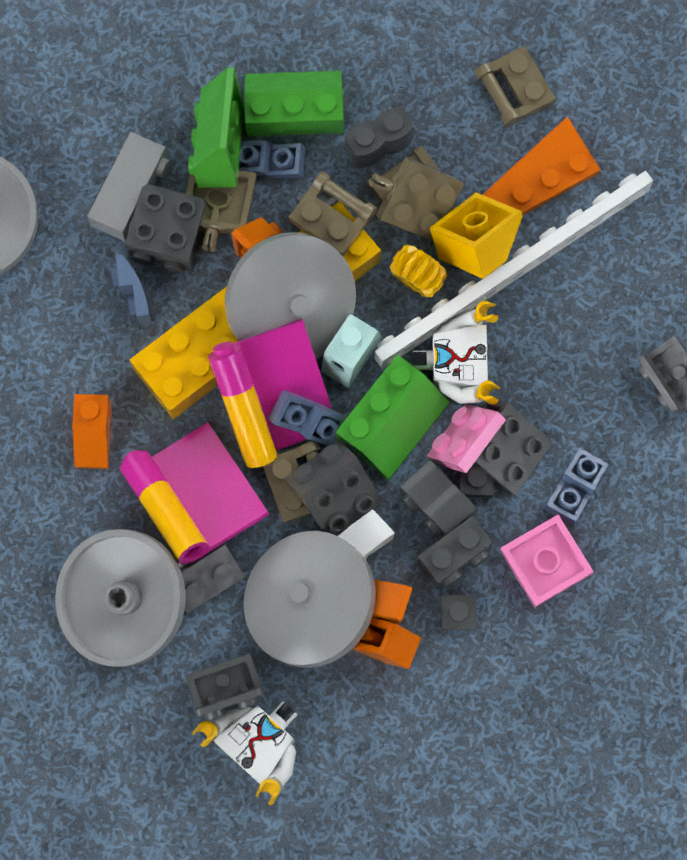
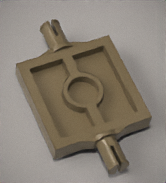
(416, 197)
(225, 206)

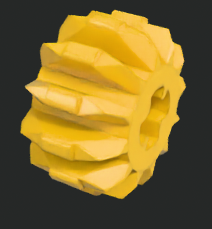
(418, 271)

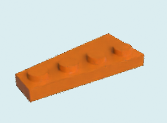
(546, 171)

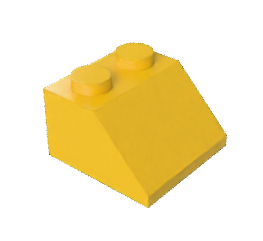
(477, 235)

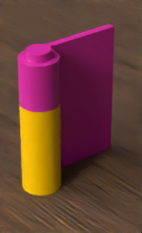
(252, 379)
(193, 493)

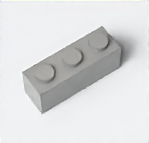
(136, 165)

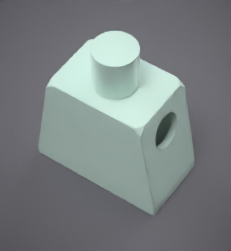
(350, 349)

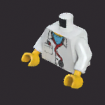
(461, 357)
(256, 744)

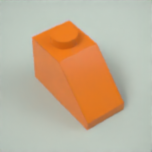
(251, 234)
(91, 430)
(391, 601)
(388, 643)

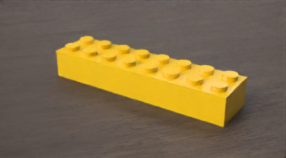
(178, 361)

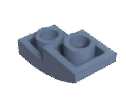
(272, 161)
(129, 283)
(306, 417)
(576, 486)

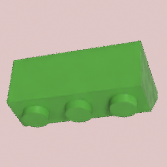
(293, 103)
(218, 132)
(392, 417)

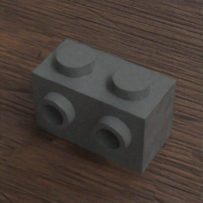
(454, 553)

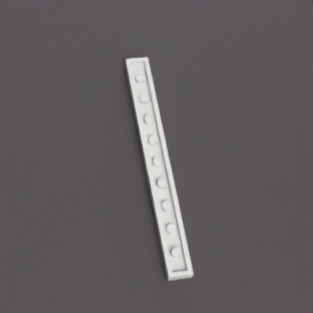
(523, 261)

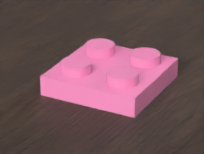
(465, 437)
(546, 561)

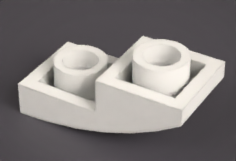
(368, 534)

